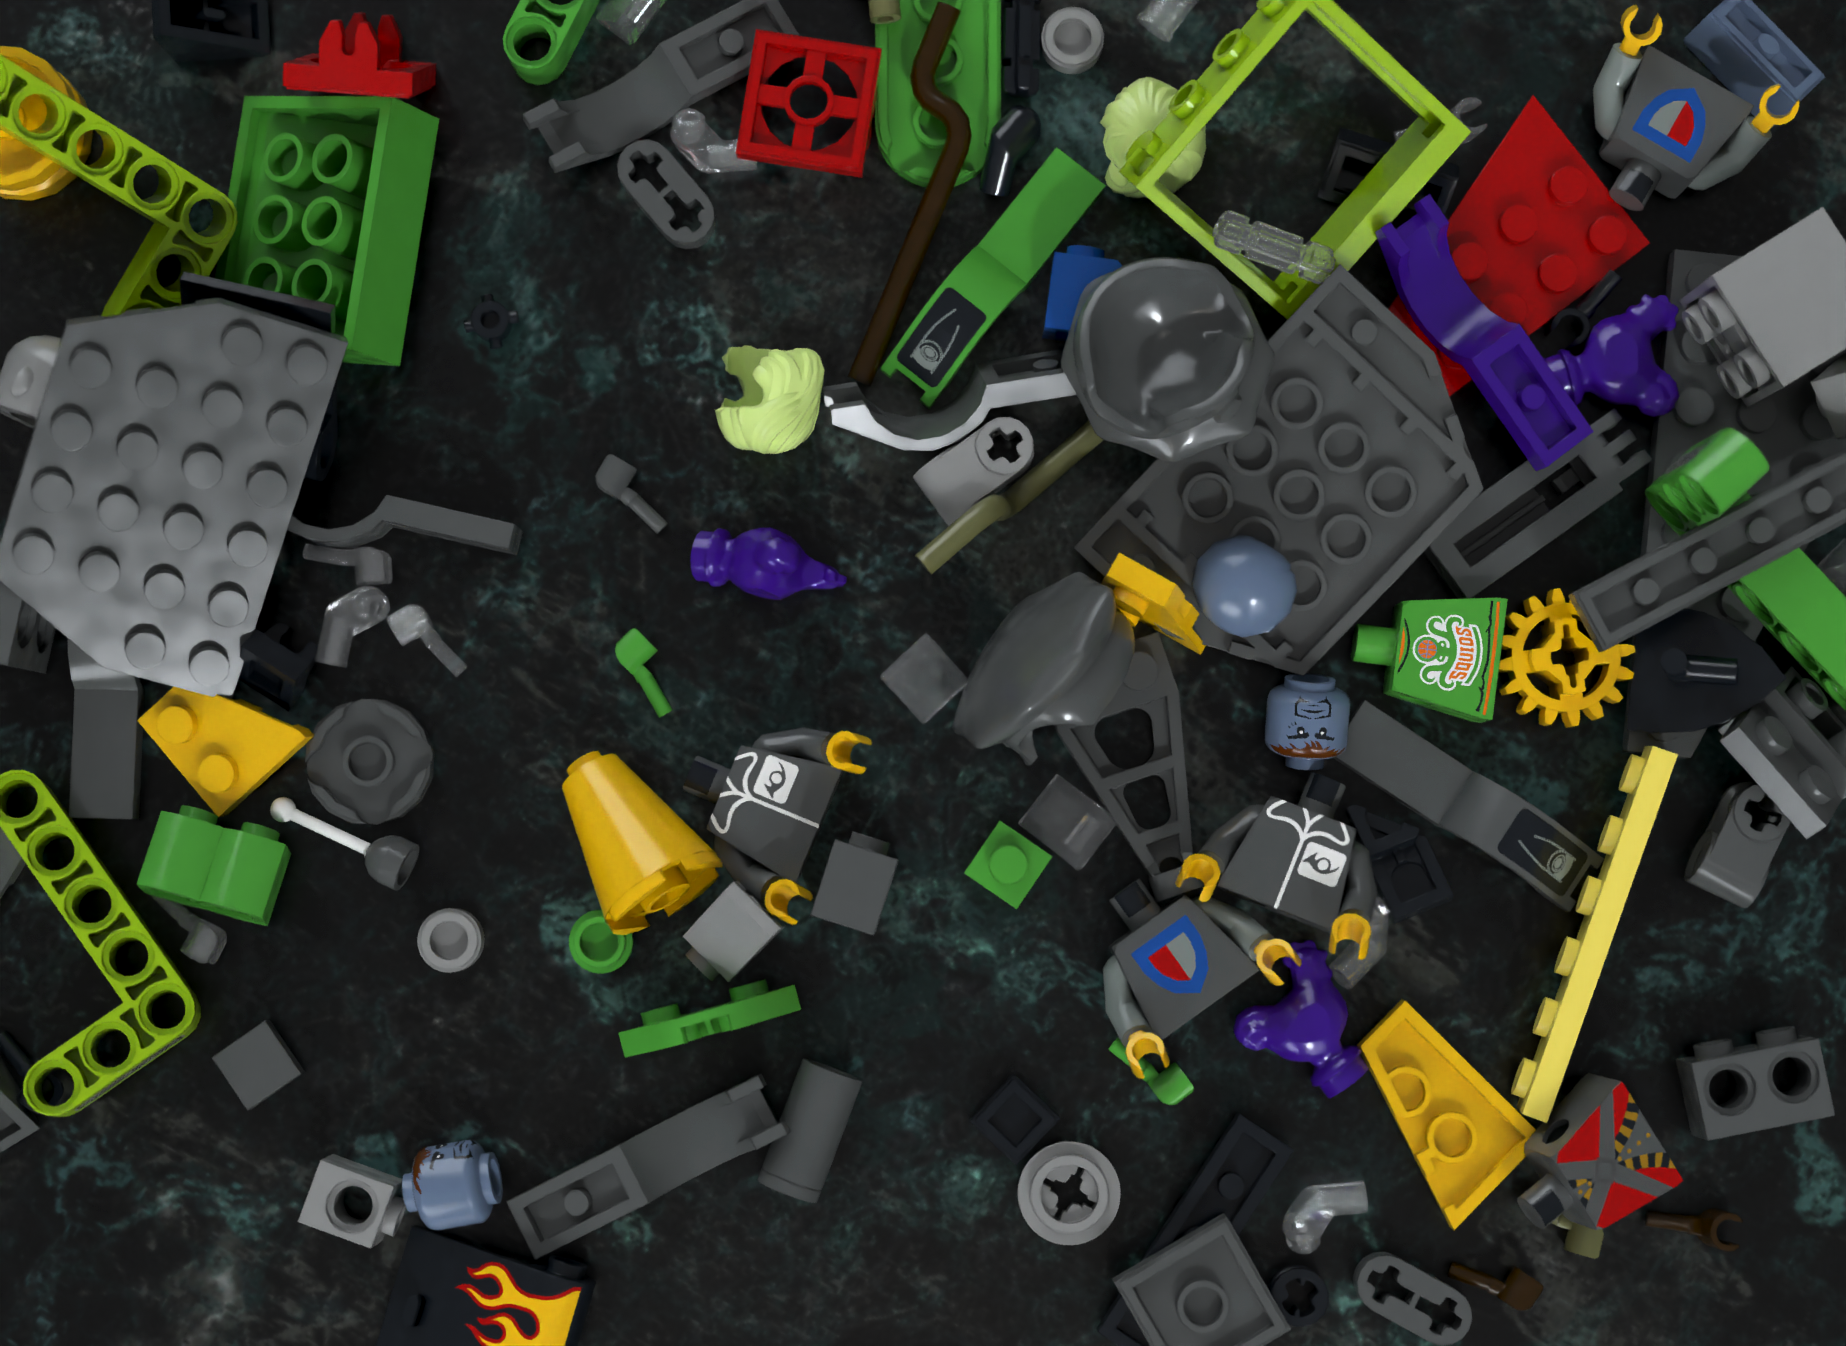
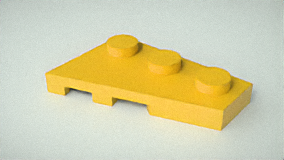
(1446, 1111)

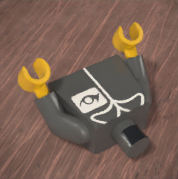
(773, 807)
(1294, 863)

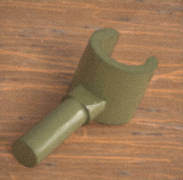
(1581, 1239)

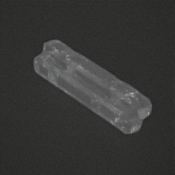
(1273, 247)

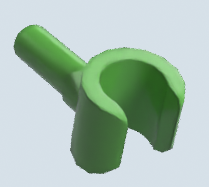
(633, 652)
(1168, 1085)

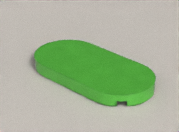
(967, 73)

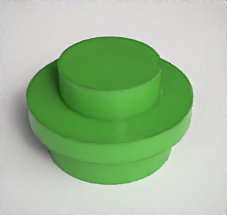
(596, 946)

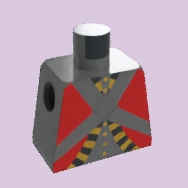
(1595, 1158)

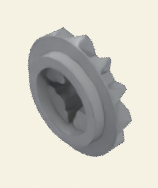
(1078, 1222)

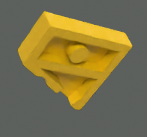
(1152, 598)
(221, 744)

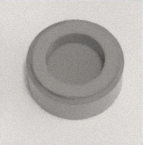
(1072, 40)
(450, 940)

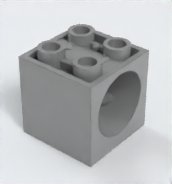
(1774, 309)

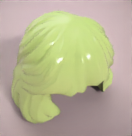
(1131, 114)
(777, 400)

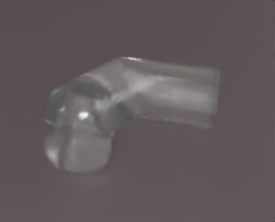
(703, 146)
(347, 618)
(1347, 967)
(1316, 1208)

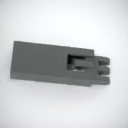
(1513, 521)

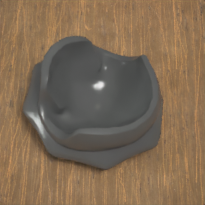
(1167, 357)
(1047, 665)

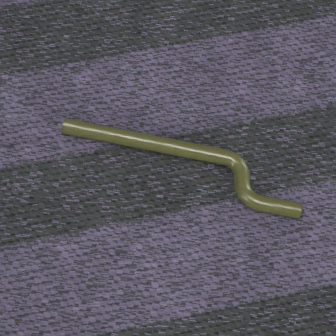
(1009, 502)

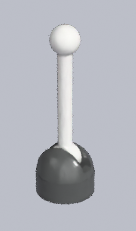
(386, 859)

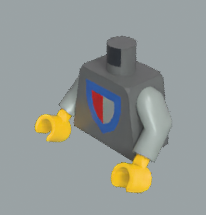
(1671, 123)
(1178, 964)

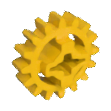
(1564, 683)

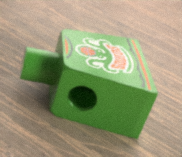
(1439, 654)

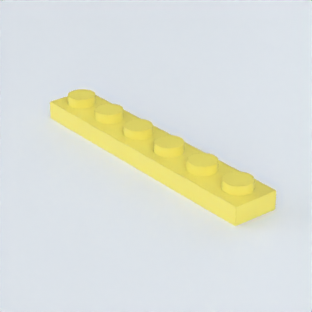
(1602, 905)

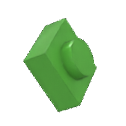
(1008, 864)

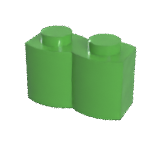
(215, 865)

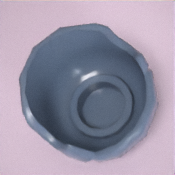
(1244, 586)

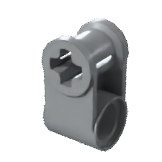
(967, 473)

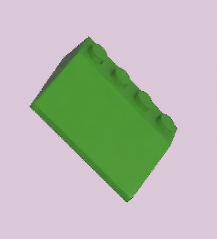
(333, 209)

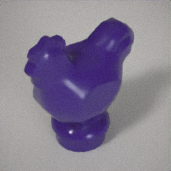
(1621, 362)
(759, 563)
(1306, 1024)

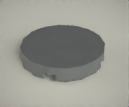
(369, 761)

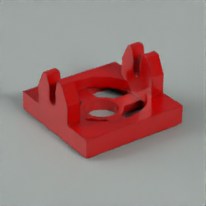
(775, 49)
(360, 62)

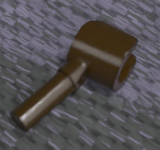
(1702, 1226)
(1518, 1290)

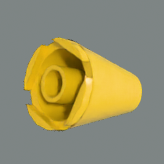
(634, 844)

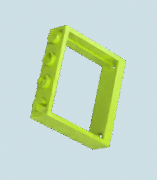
(1369, 206)

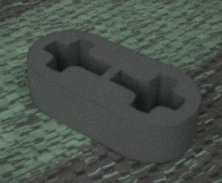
(678, 185)
(1419, 1285)

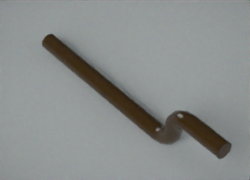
(935, 195)

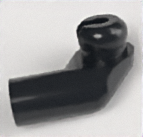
(1007, 145)

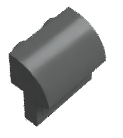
(1793, 751)

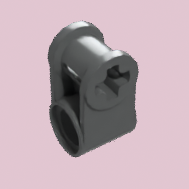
(1735, 850)

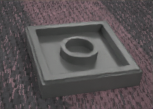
(1202, 1292)

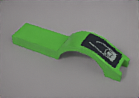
(993, 274)

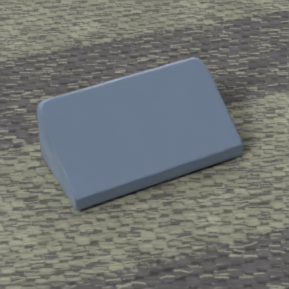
(1752, 55)

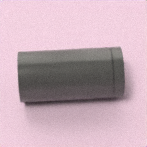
(817, 1119)

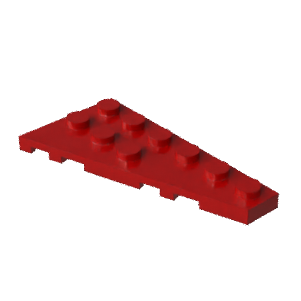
(1532, 231)

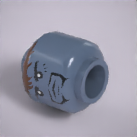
(1307, 720)
(453, 1185)

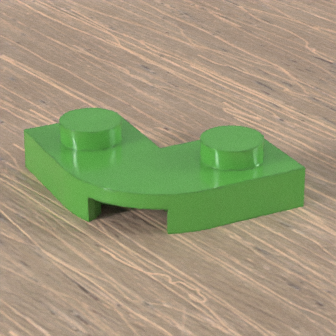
(748, 1005)

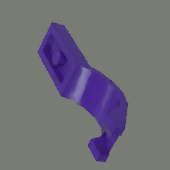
(1487, 346)

